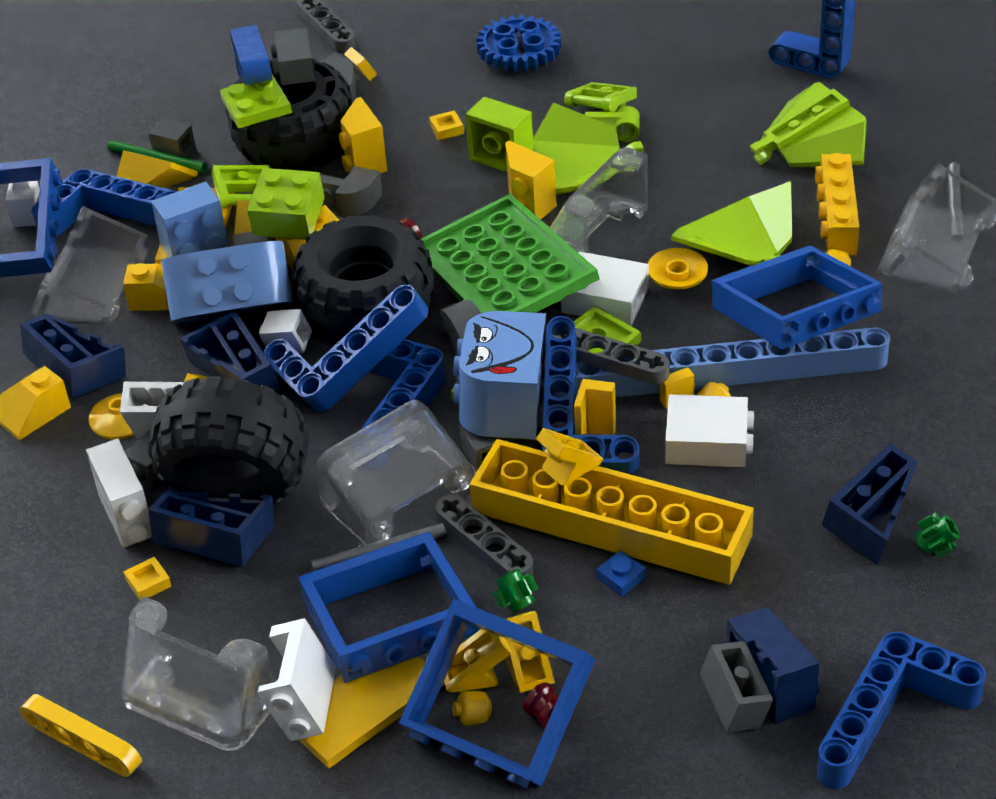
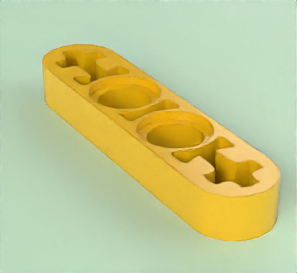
(80, 735)

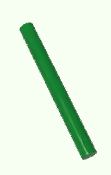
(117, 146)

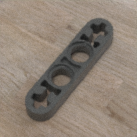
(327, 24)
(646, 364)
(479, 541)

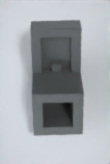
(353, 194)
(455, 320)

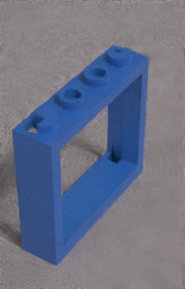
(48, 226)
(736, 295)
(368, 572)
(437, 667)

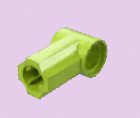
(624, 119)

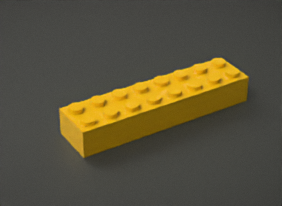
(615, 512)

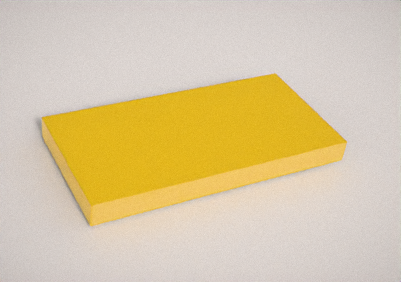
(363, 709)

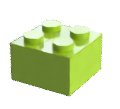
(491, 126)
(286, 203)

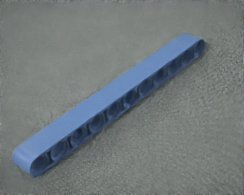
(757, 361)

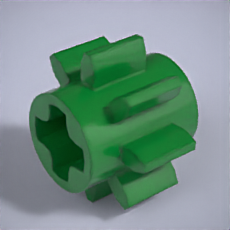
(937, 535)
(515, 590)

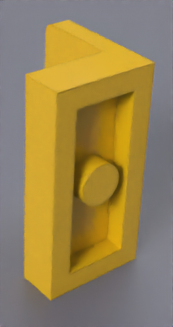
(595, 408)

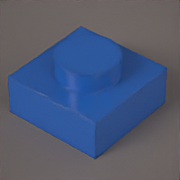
(621, 573)

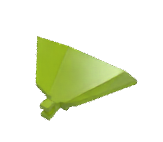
(814, 125)
(576, 145)
(746, 230)

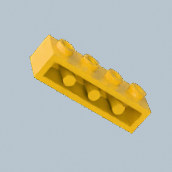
(837, 203)

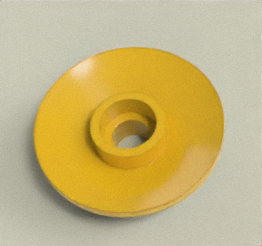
(677, 268)
(107, 420)

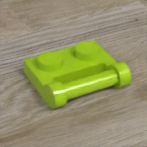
(600, 96)
(235, 179)

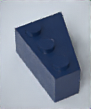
(229, 352)
(73, 356)
(870, 502)
(212, 527)
(782, 661)

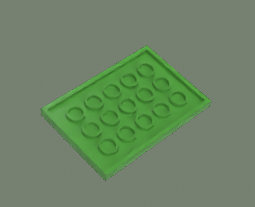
(507, 260)

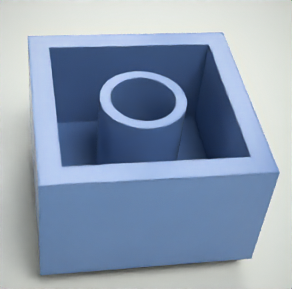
(190, 221)

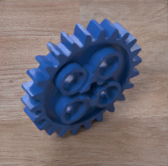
(537, 38)

